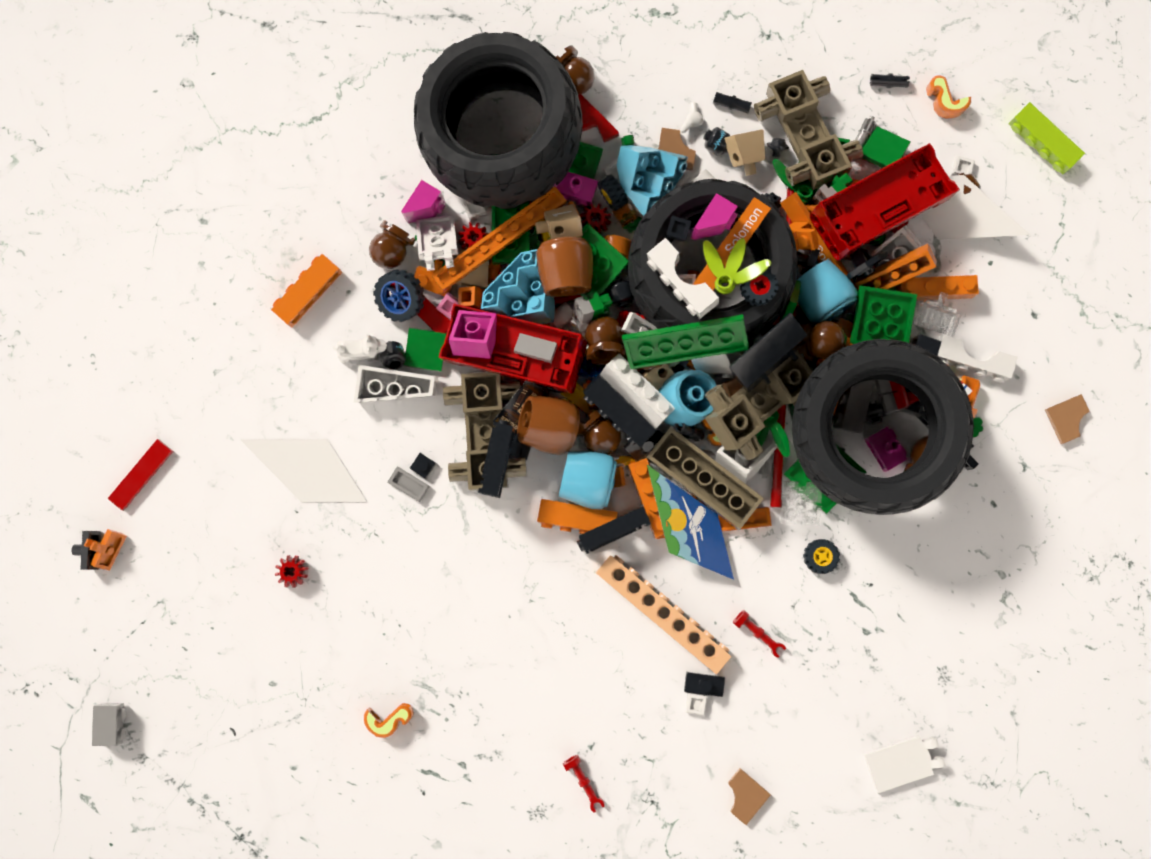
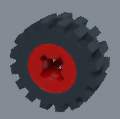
(755, 293)

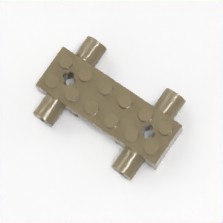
(819, 153)
(742, 415)
(479, 423)

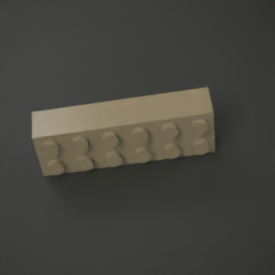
(704, 478)

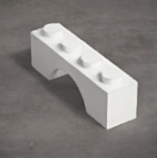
(699, 297)
(998, 366)

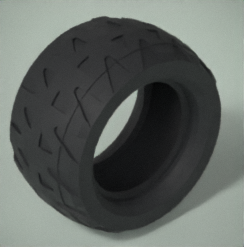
(489, 65)
(770, 241)
(947, 415)

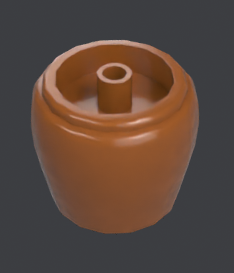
(565, 266)
(548, 424)

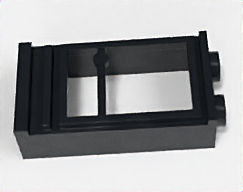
(497, 459)
(613, 530)

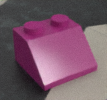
(423, 203)
(716, 218)
(473, 334)

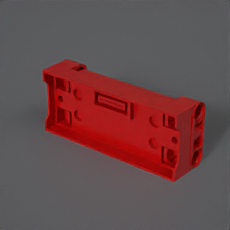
(882, 202)
(505, 362)

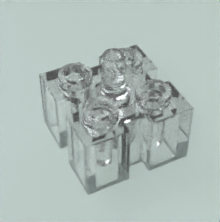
(936, 316)
(800, 503)

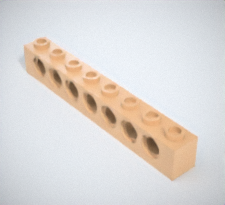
(714, 662)

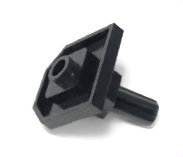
(864, 262)

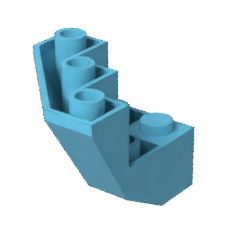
(648, 174)
(520, 292)

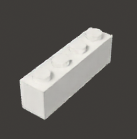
(637, 391)

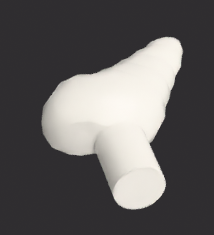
(693, 119)

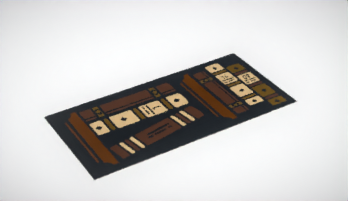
(513, 408)

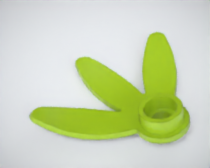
(729, 274)

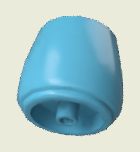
(825, 292)
(687, 395)
(588, 479)

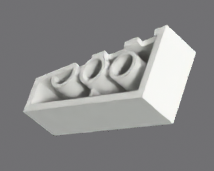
(389, 384)

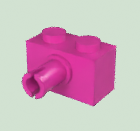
(578, 189)
(886, 448)

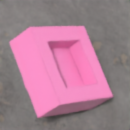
(446, 304)

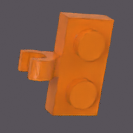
(427, 281)
(106, 550)

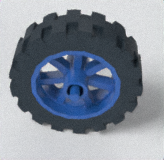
(411, 287)

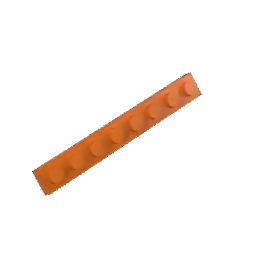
(498, 239)

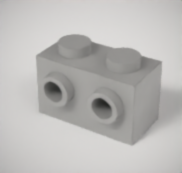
(108, 724)

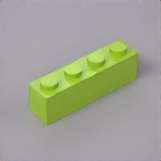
(1046, 138)

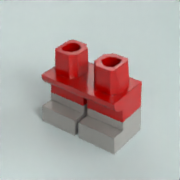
(894, 401)

